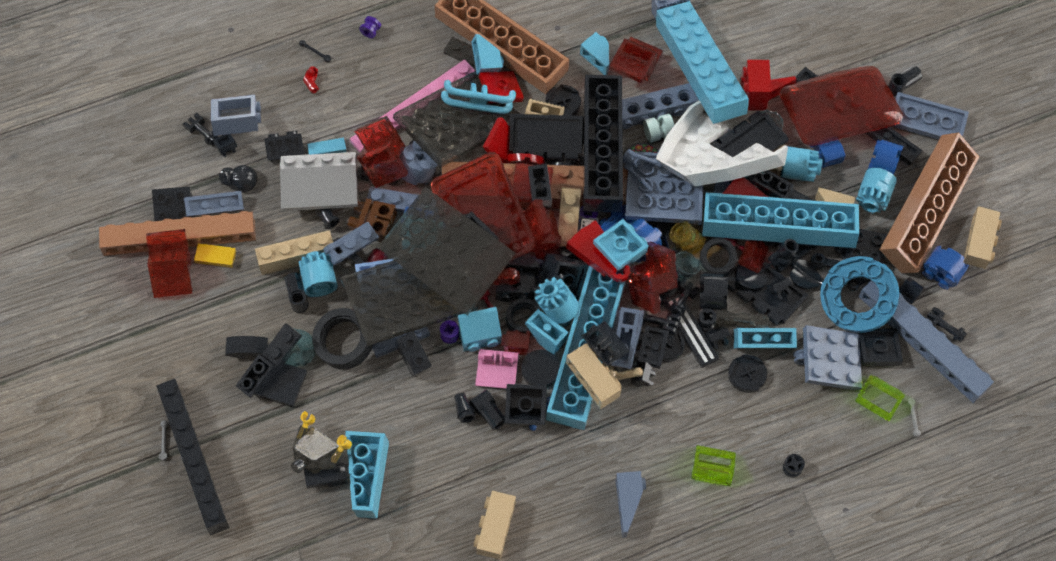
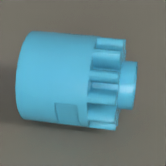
(801, 164)
(876, 190)
(317, 274)
(557, 300)

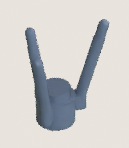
(634, 159)

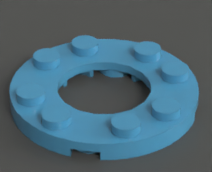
(854, 268)

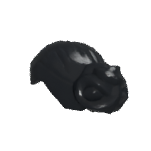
(239, 178)

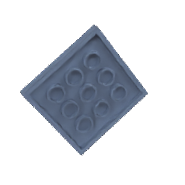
(671, 197)

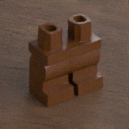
(378, 214)

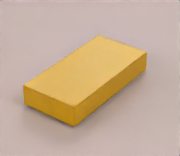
(215, 255)

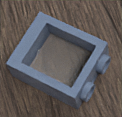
(235, 115)

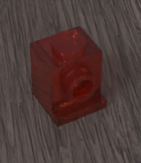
(516, 342)

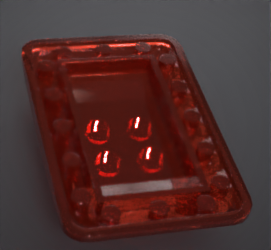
(840, 105)
(489, 194)

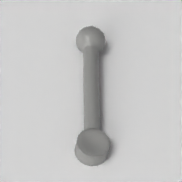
(911, 402)
(163, 456)

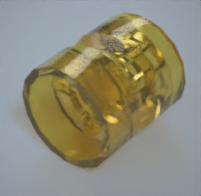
(687, 237)

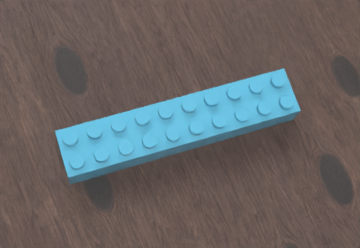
(597, 303)

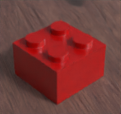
(756, 83)

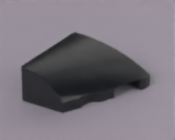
(329, 477)

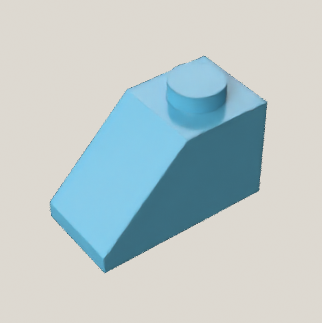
(596, 52)
(486, 55)
(547, 332)

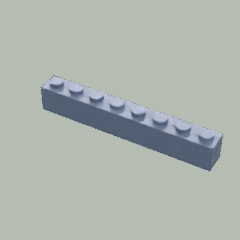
(933, 346)

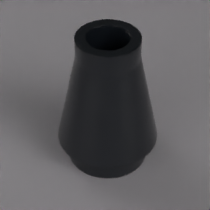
(464, 409)

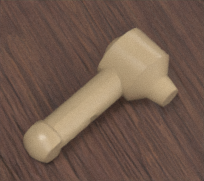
(637, 372)

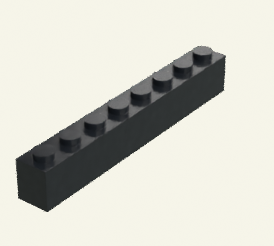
(192, 457)

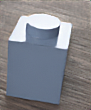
(629, 331)
(629, 493)

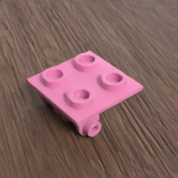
(496, 368)

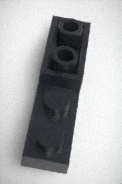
(776, 187)
(270, 362)

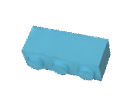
(765, 338)

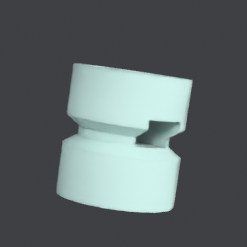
(658, 128)

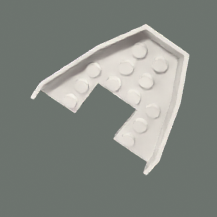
(693, 159)

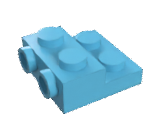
(621, 244)

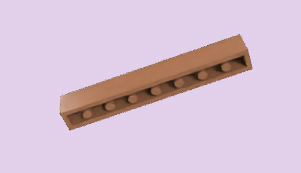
(203, 230)

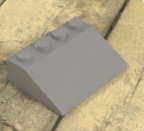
(318, 181)

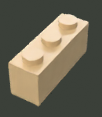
(569, 213)
(982, 237)
(594, 375)
(495, 525)

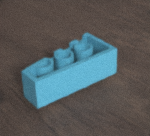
(366, 471)

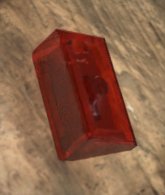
(753, 255)

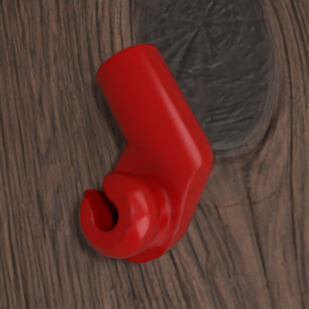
(309, 79)

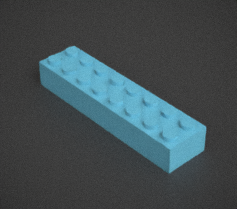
(702, 62)
(781, 220)

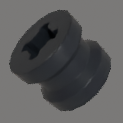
(796, 462)

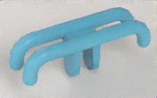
(477, 99)

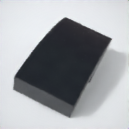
(245, 345)

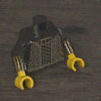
(314, 449)

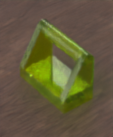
(885, 387)
(711, 471)

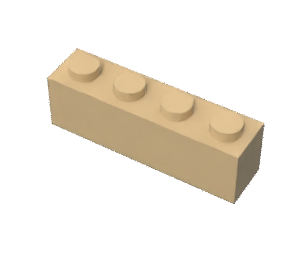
(288, 253)

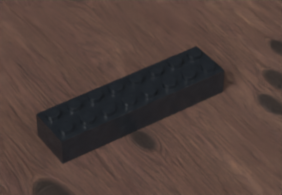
(603, 144)

